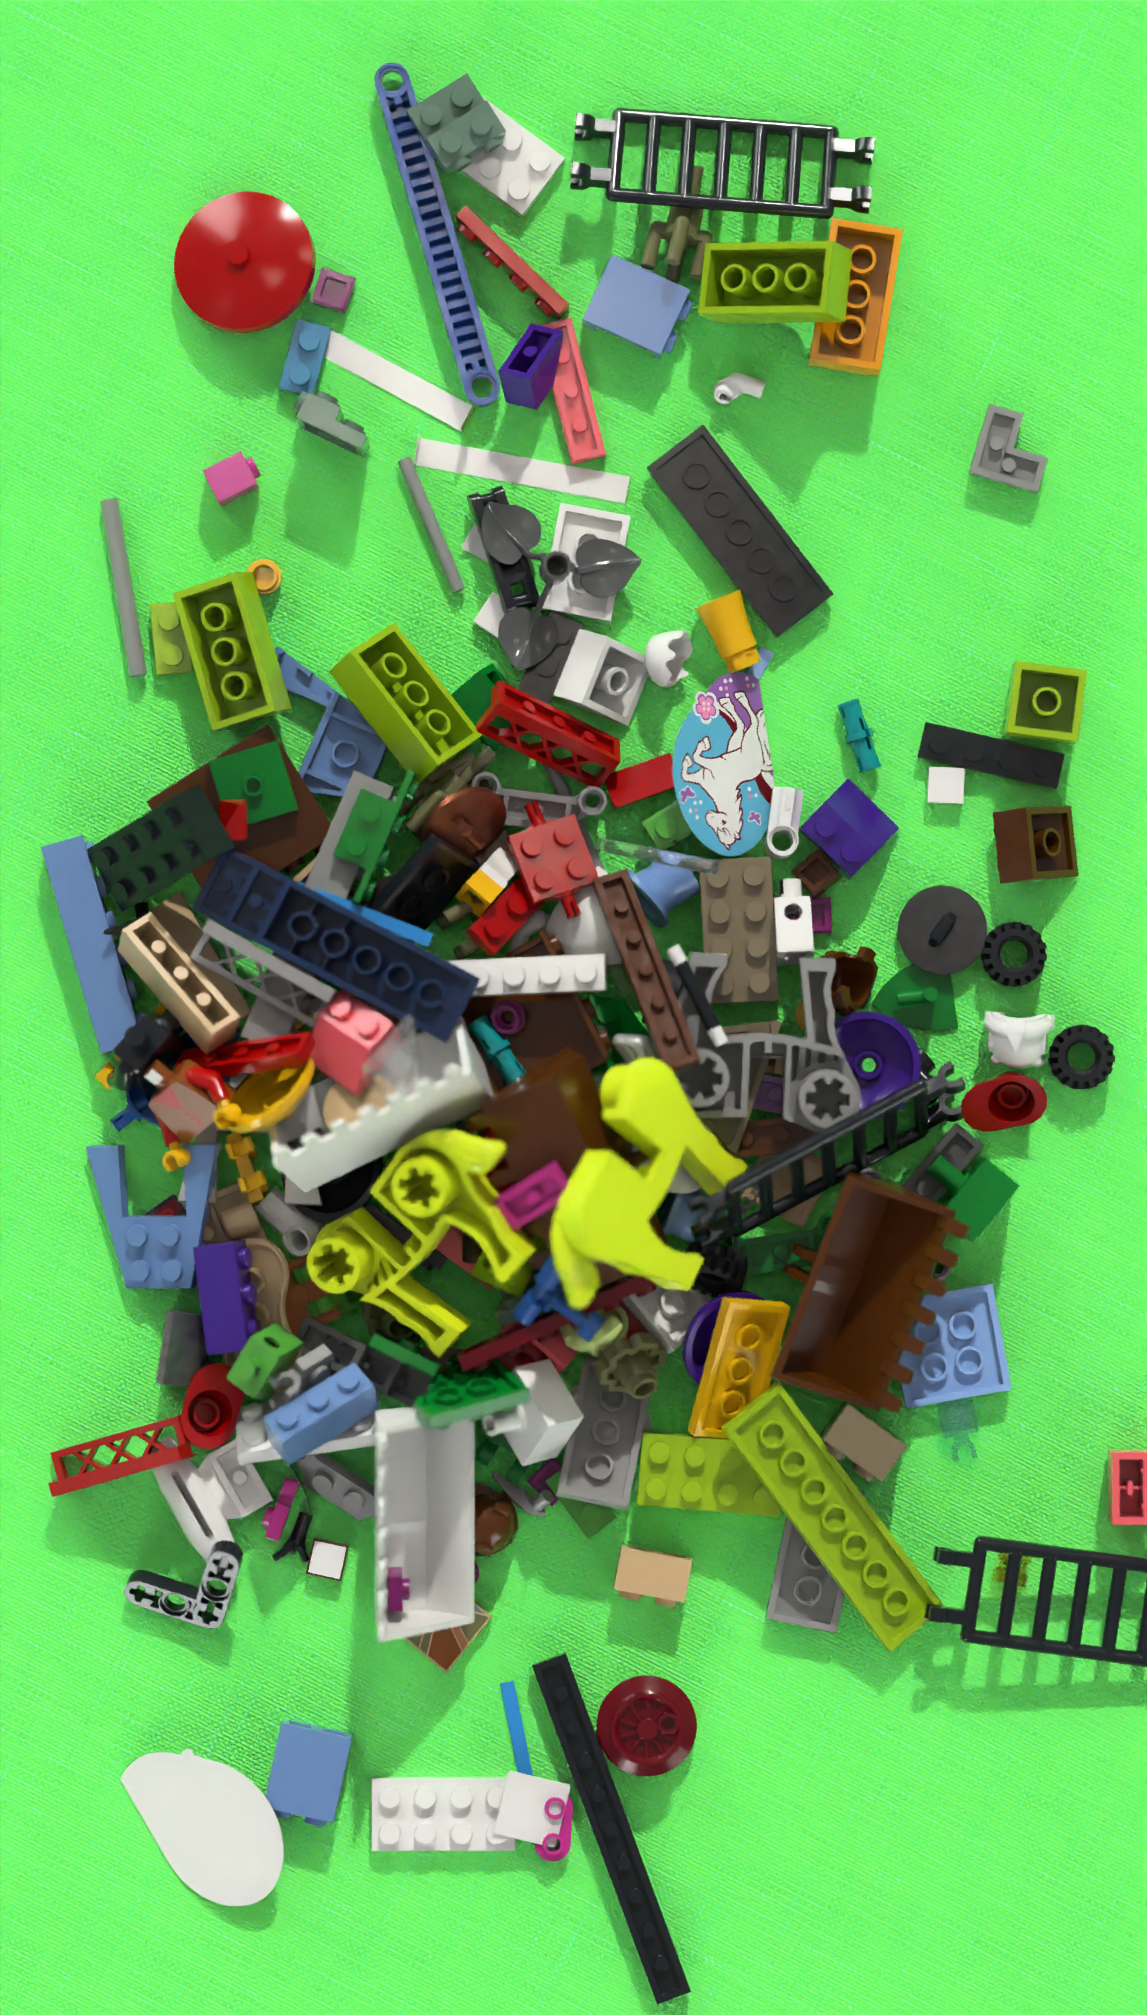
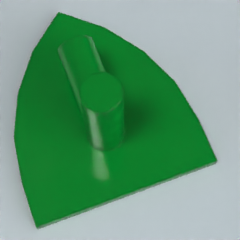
(918, 999)

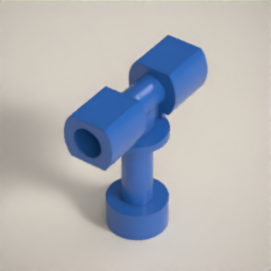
(548, 1295)

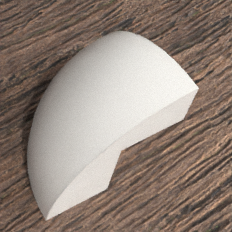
(586, 932)

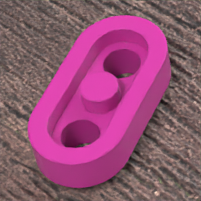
(564, 1834)

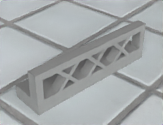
(267, 960)

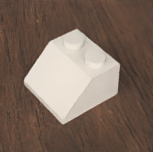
(603, 677)

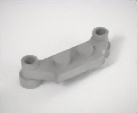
(551, 805)
(338, 1485)

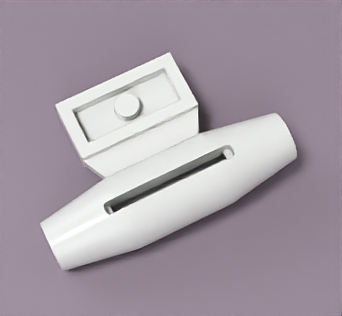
(210, 1494)

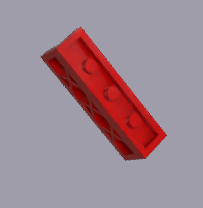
(556, 731)
(117, 1470)

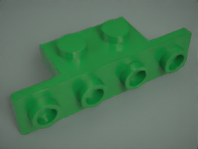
(369, 830)

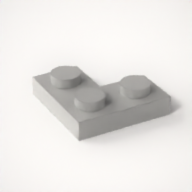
(998, 459)

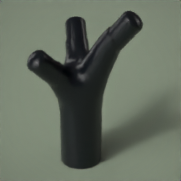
(297, 1538)

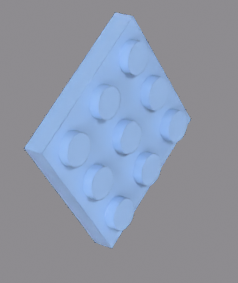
(961, 1349)

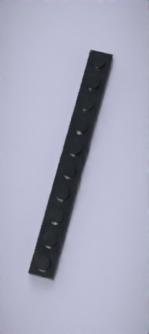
(611, 1828)

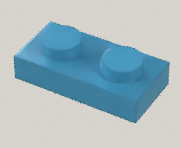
(304, 357)

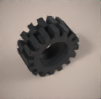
(1035, 950)
(1103, 1057)
(720, 1270)

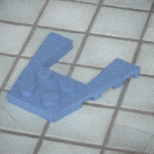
(342, 739)
(155, 1248)

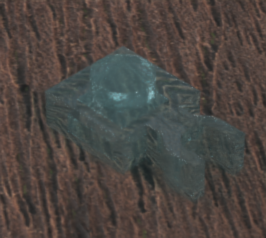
(957, 1421)

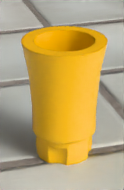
(730, 631)

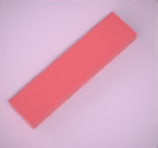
(575, 400)

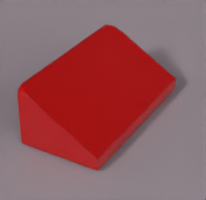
(640, 781)

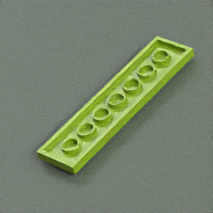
(831, 1516)

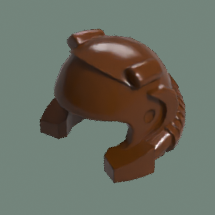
(852, 979)
(494, 1521)

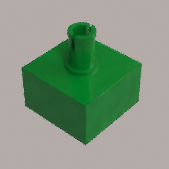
(976, 1194)

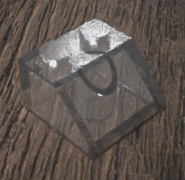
(396, 1063)

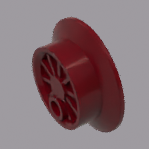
(646, 1725)

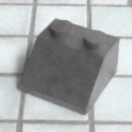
(182, 1348)

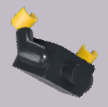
(142, 1045)

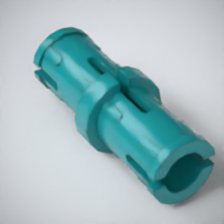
(859, 735)
(496, 1049)

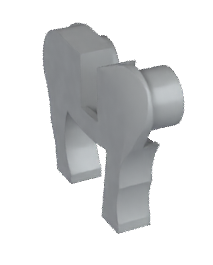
(816, 1074)

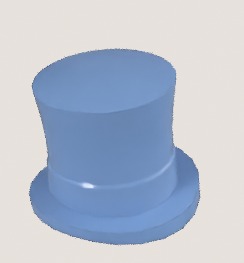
(662, 889)
(677, 1218)

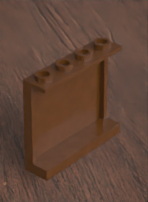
(273, 841)
(550, 1023)

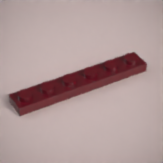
(546, 1325)

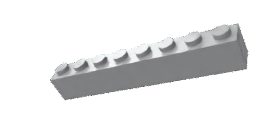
(331, 876)

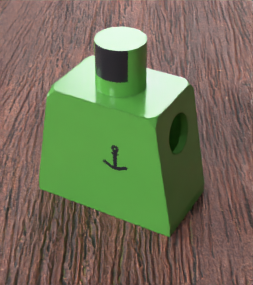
(261, 1361)

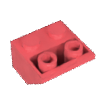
(1127, 1487)

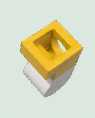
(488, 881)

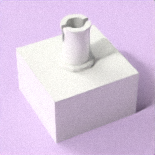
(542, 1425)

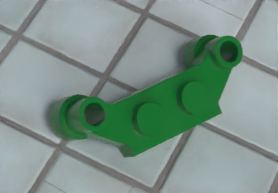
(773, 1251)

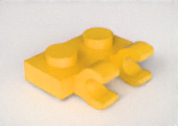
(251, 1181)

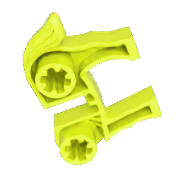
(428, 1188)
(609, 1203)

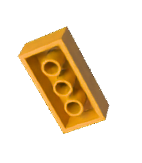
(860, 340)

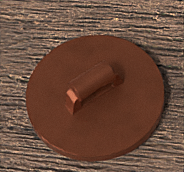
(467, 819)

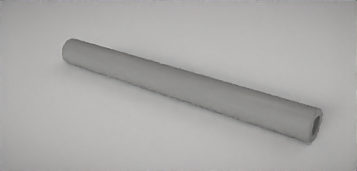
(123, 587)

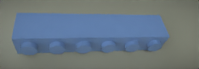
(95, 954)

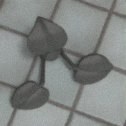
(603, 568)

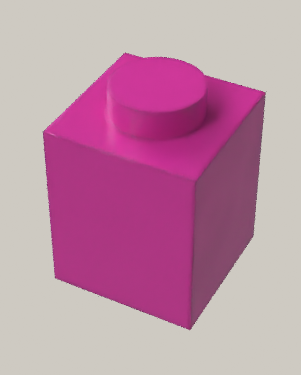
(232, 478)

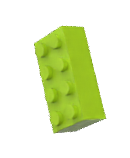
(775, 282)
(232, 651)
(405, 702)
(699, 1475)

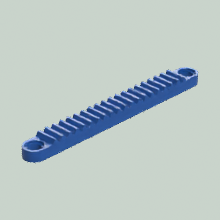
(437, 238)

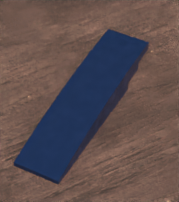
(336, 943)

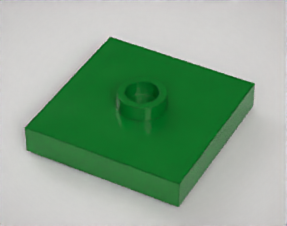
(258, 778)
(405, 1353)

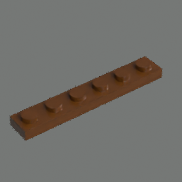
(645, 971)

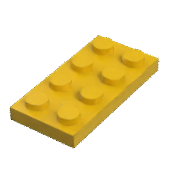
(737, 1362)

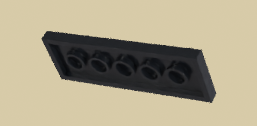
(739, 531)

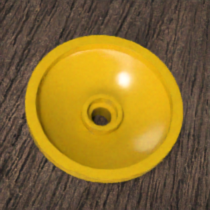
(270, 1096)

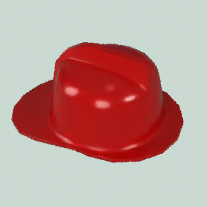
(1004, 1102)
(211, 1407)

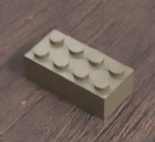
(741, 924)

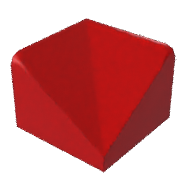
(234, 818)

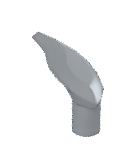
(522, 1498)

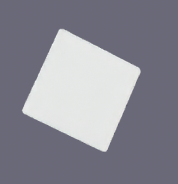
(523, 1811)

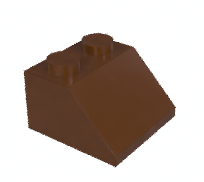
(1035, 844)

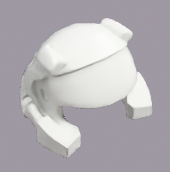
(1017, 1040)

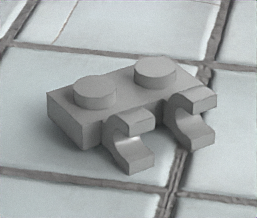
(305, 1374)

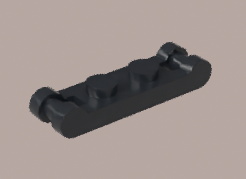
(504, 574)

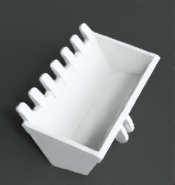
(450, 1089)
(424, 1522)

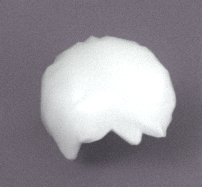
(666, 655)

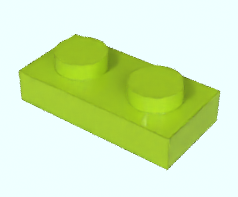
(169, 641)

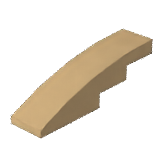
(186, 930)

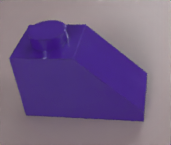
(531, 366)

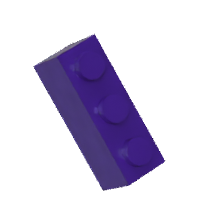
(226, 1295)

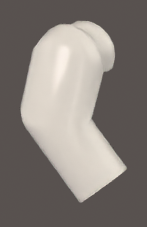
(735, 385)
(536, 922)

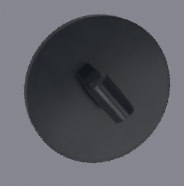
(942, 930)

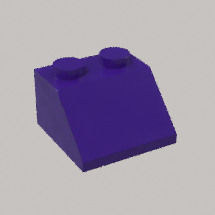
(848, 828)

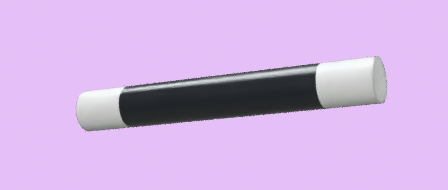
(697, 995)

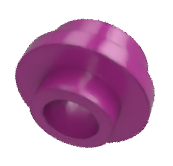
(501, 1024)

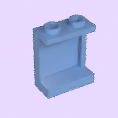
(638, 306)
(308, 1771)

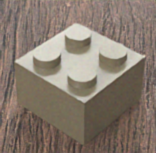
(863, 1442)

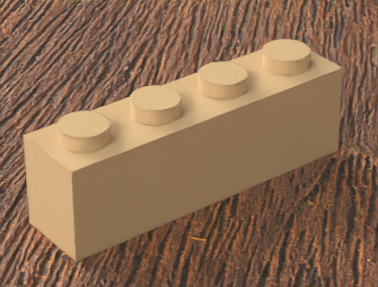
(178, 983)

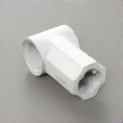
(784, 819)
(296, 1228)

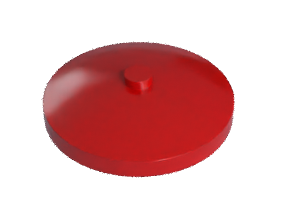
(244, 262)

